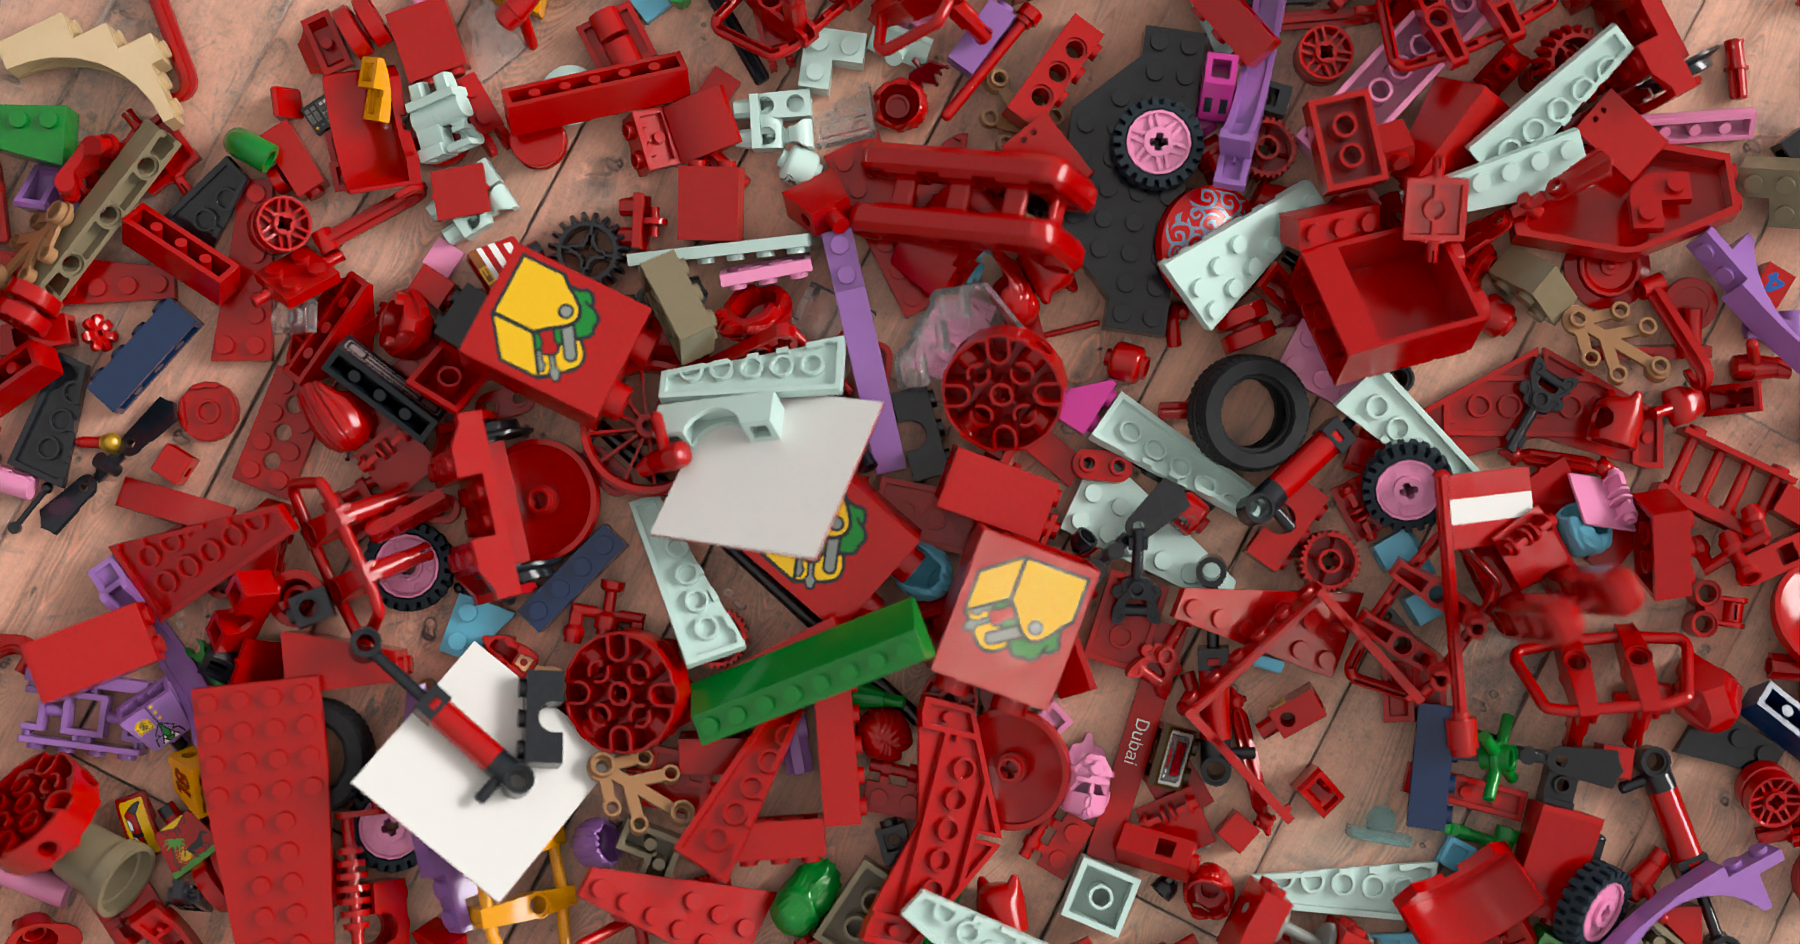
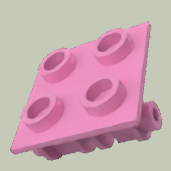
(1605, 501)

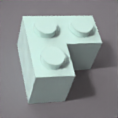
(831, 50)

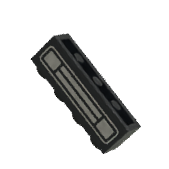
(382, 388)

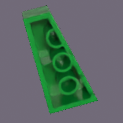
(39, 133)

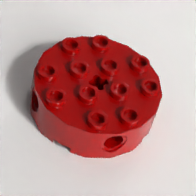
(1032, 396)
(627, 691)
(44, 811)

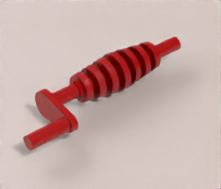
(352, 876)

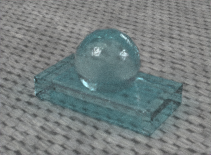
(1379, 828)

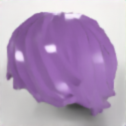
(595, 843)

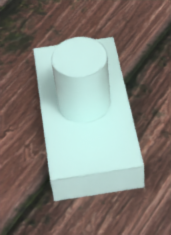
(918, 49)

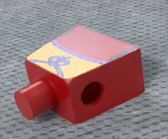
(1302, 703)

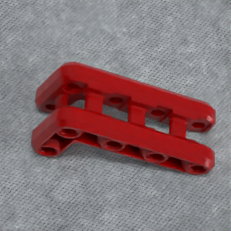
(970, 169)
(1570, 592)

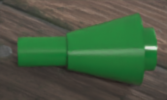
(873, 697)

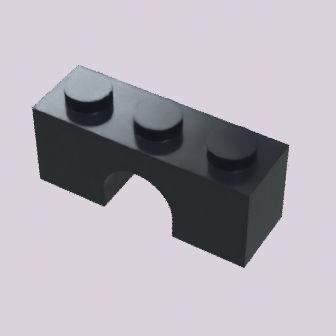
(916, 406)
(539, 746)

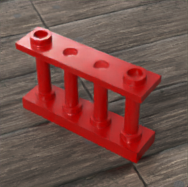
(1724, 515)

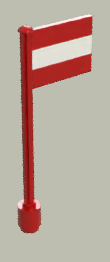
(1469, 513)

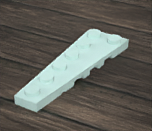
(1555, 98)
(1521, 170)
(733, 250)
(789, 372)
(1392, 414)
(1160, 449)
(691, 603)
(1351, 890)

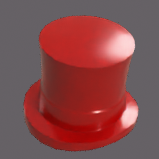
(291, 584)

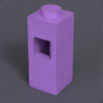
(967, 53)

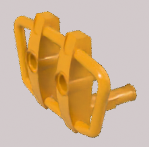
(517, 908)

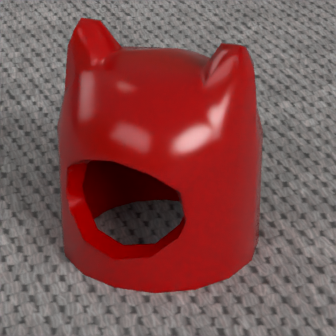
(1045, 282)
(1617, 421)
(1003, 902)

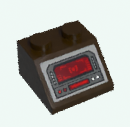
(1170, 756)

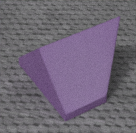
(39, 190)

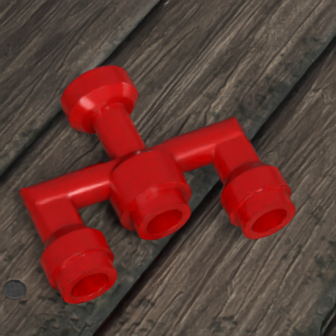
(1734, 546)
(605, 619)

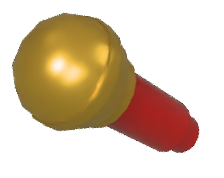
(109, 442)

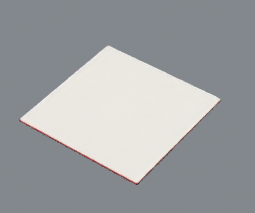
(776, 491)
(433, 784)

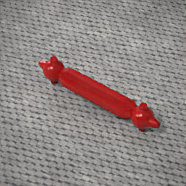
(1577, 463)

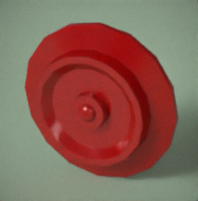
(1604, 282)

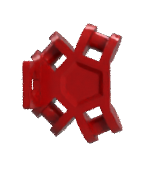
(89, 159)

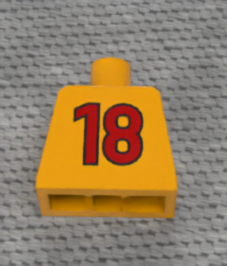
(187, 780)

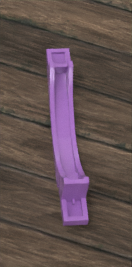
(1245, 117)
(1738, 275)
(863, 346)
(181, 670)
(1734, 878)
(449, 884)

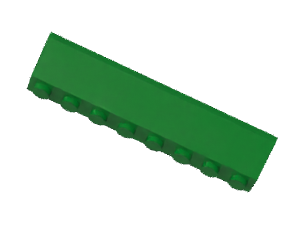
(810, 670)

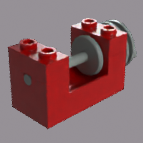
(1264, 914)

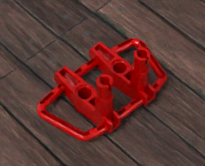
(896, 12)
(785, 17)
(1447, 40)
(337, 524)
(1417, 652)
(1635, 670)

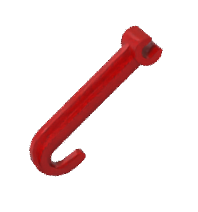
(1342, 17)
(180, 55)
(329, 239)
(1654, 290)

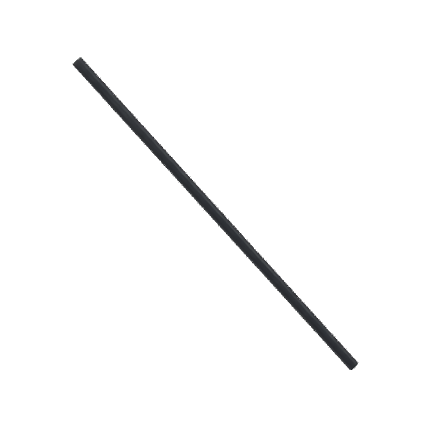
(784, 596)

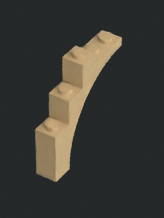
(63, 44)

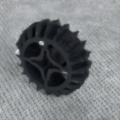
(591, 238)

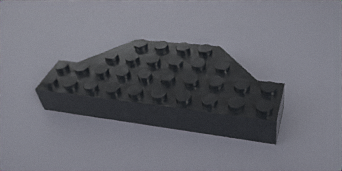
(1125, 219)

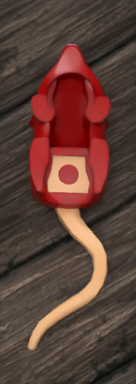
(515, 655)

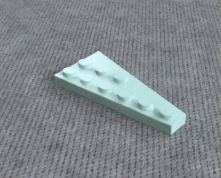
(1232, 257)
(1104, 512)
(954, 924)

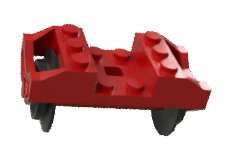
(1656, 52)
(475, 457)

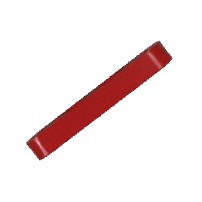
(769, 339)

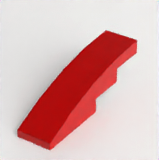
(169, 503)

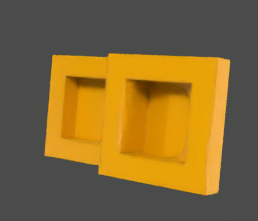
(376, 79)

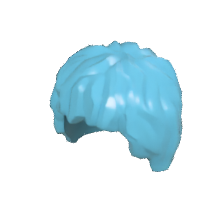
(1580, 538)
(932, 576)

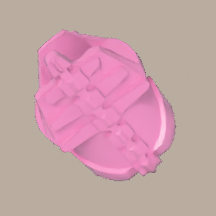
(1089, 780)

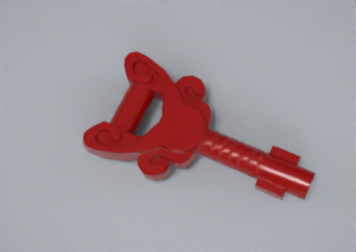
(1164, 656)

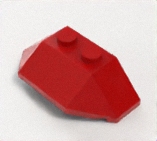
(339, 313)

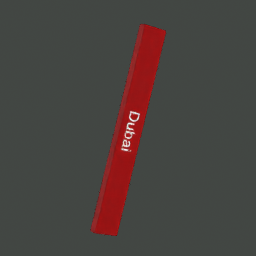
(1130, 759)

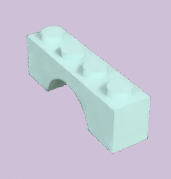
(756, 413)

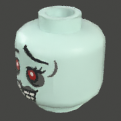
(798, 165)

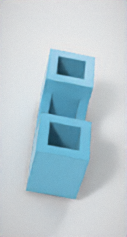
(1405, 546)

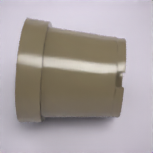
(107, 869)

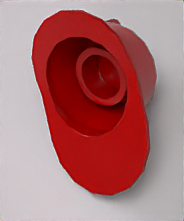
(42, 929)

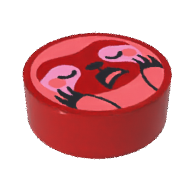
(279, 180)

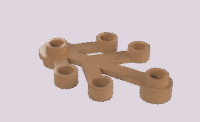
(1007, 95)
(30, 244)
(1612, 342)
(635, 787)

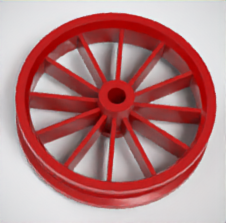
(642, 433)

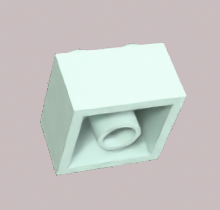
(1099, 895)

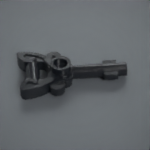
(1538, 400)
(1136, 585)

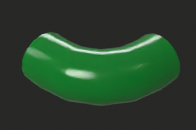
(250, 148)

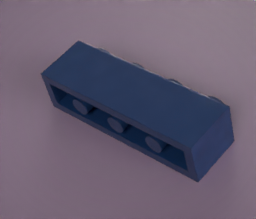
(144, 355)
(573, 578)
(1774, 714)
(1431, 770)

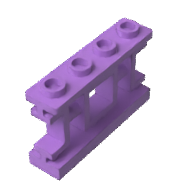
(82, 737)

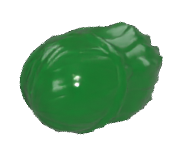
(805, 897)

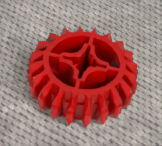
(1553, 54)

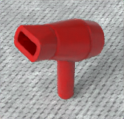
(516, 13)
(1756, 366)
(668, 455)
(1645, 876)

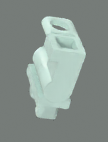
(435, 112)
(767, 116)
(472, 226)

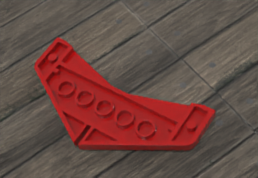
(1487, 408)
(951, 809)

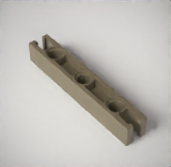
(118, 191)

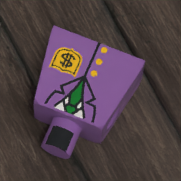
(156, 717)

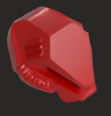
(757, 310)
(404, 323)
(1715, 700)

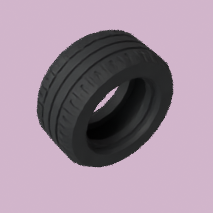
(1288, 424)
(357, 748)

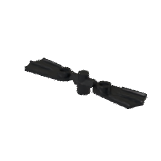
(68, 503)
(1155, 511)
(1584, 764)

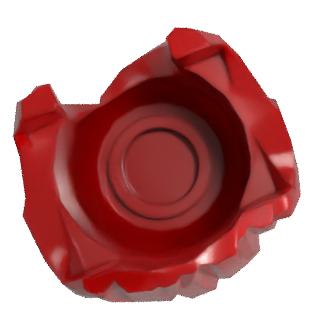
(335, 416)

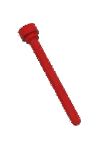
(1027, 17)

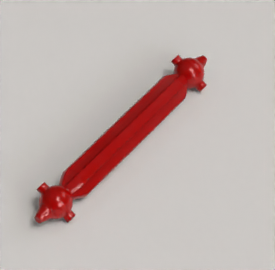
(1244, 738)

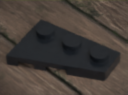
(1732, 747)

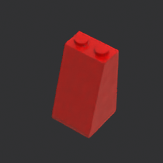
(1447, 122)
(996, 493)
(94, 652)
(328, 655)
(1553, 848)

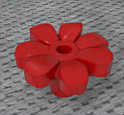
(99, 333)

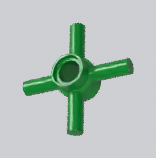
(1498, 757)

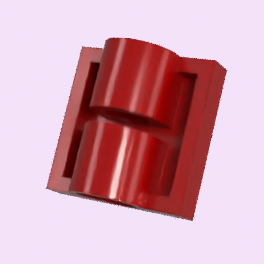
(615, 36)

